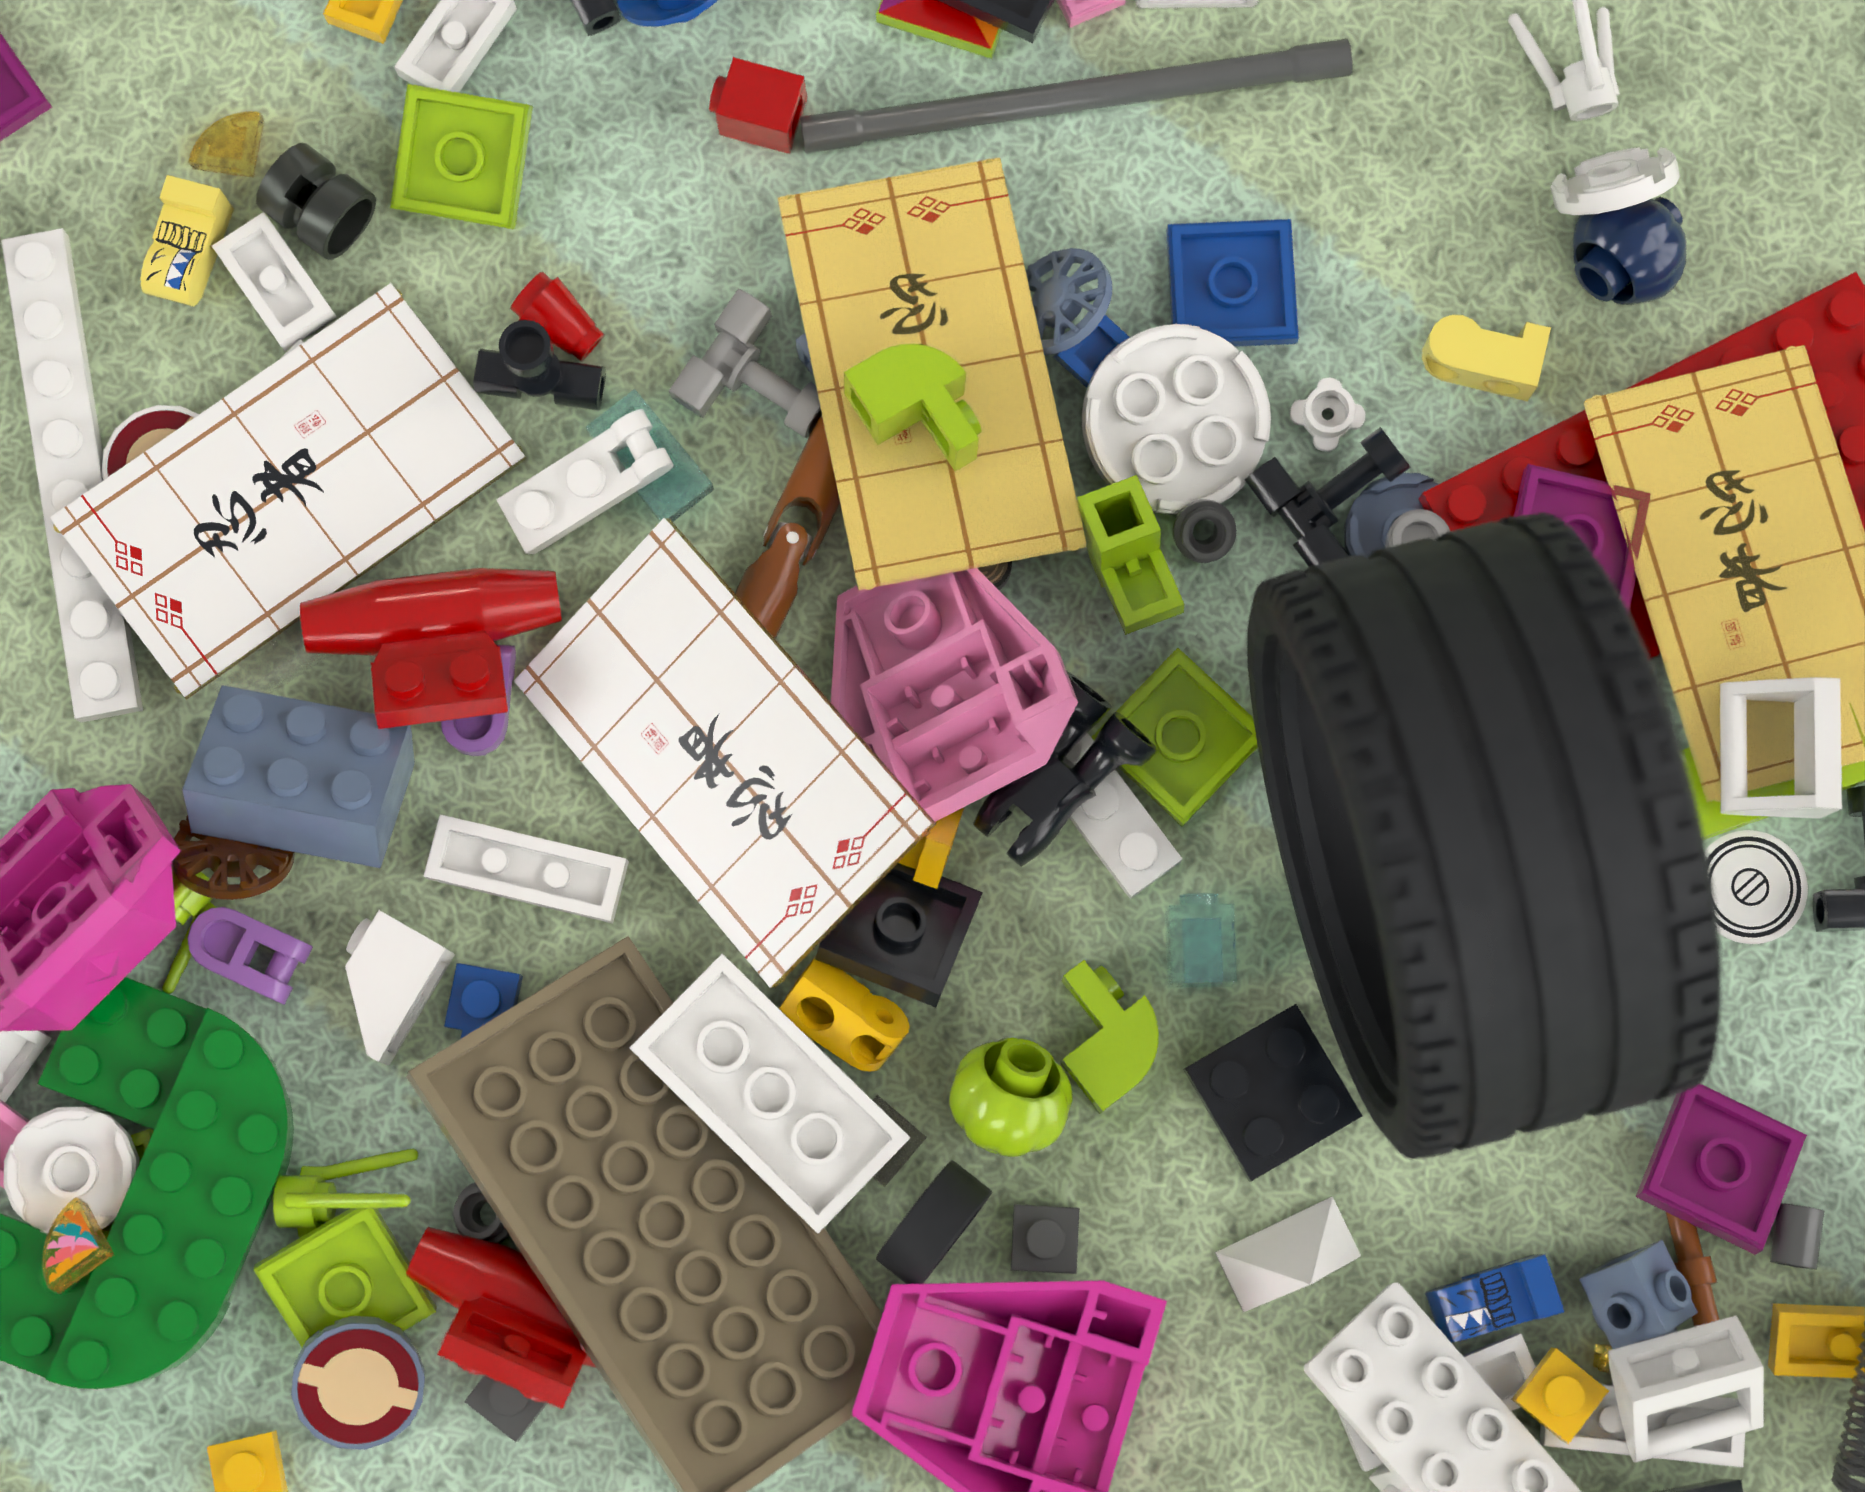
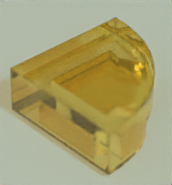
(229, 145)

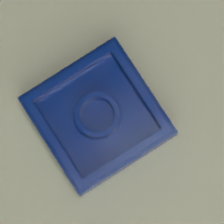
(1234, 280)

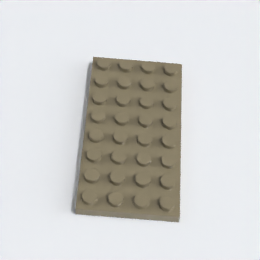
(662, 1249)

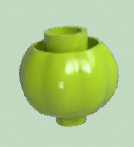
(1010, 1097)

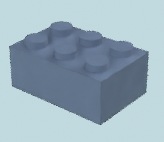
(298, 777)

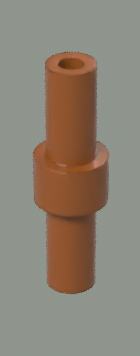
(1695, 1268)

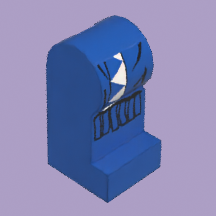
(1495, 1298)

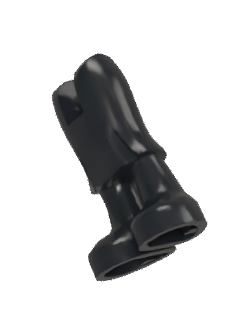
(1060, 786)

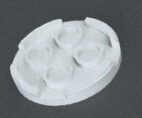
(1178, 415)

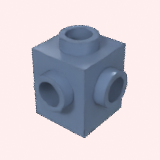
(1638, 1295)

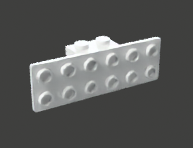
(1426, 1407)

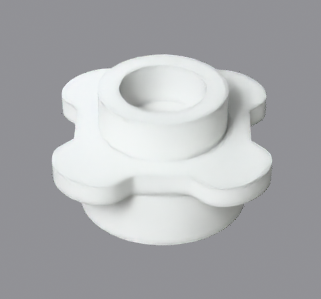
(1333, 397)

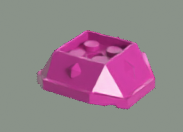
(80, 902)

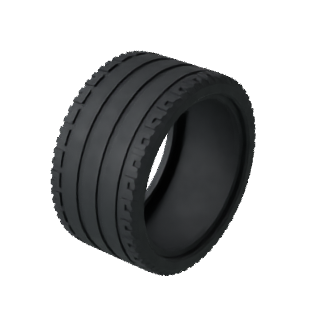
(1486, 833)

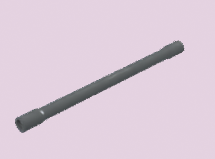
(1296, 64)

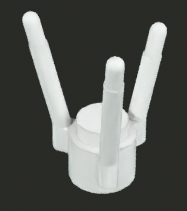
(1589, 83)

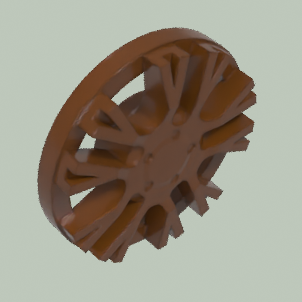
(226, 860)

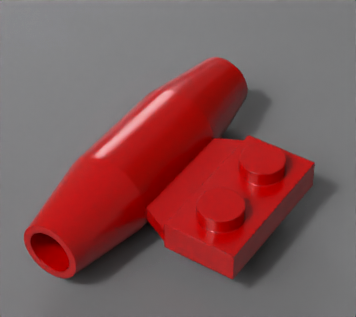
(433, 637)
(503, 1316)

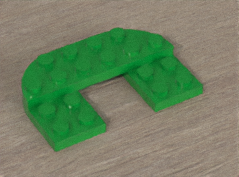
(191, 1204)

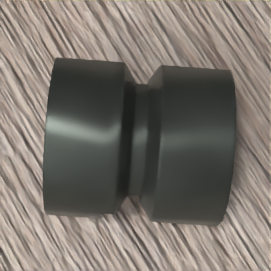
(307, 195)

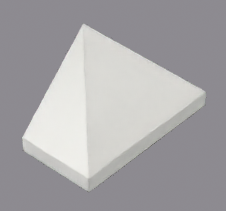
(1288, 1255)

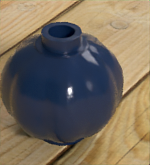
(1630, 245)

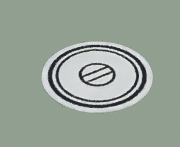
(1756, 886)

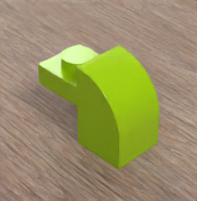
(911, 386)
(1127, 554)
(1122, 1048)

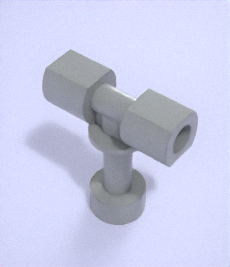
(734, 360)

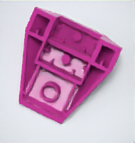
(1010, 1380)

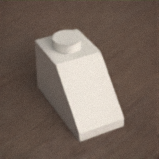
(391, 980)

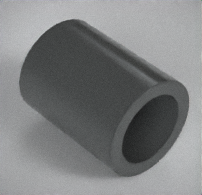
(1797, 1236)

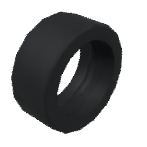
(933, 1224)

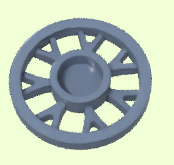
(1061, 299)

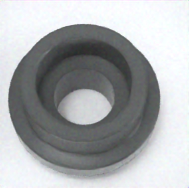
(1212, 548)
(468, 1219)

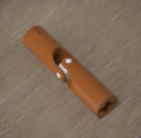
(771, 581)

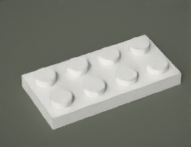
(770, 1093)

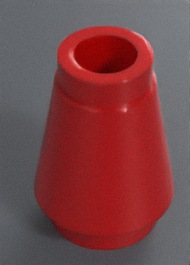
(560, 314)

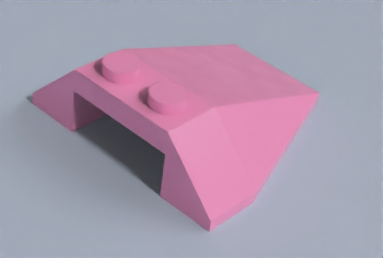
(948, 686)

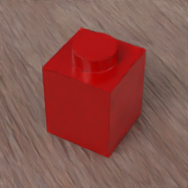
(759, 104)

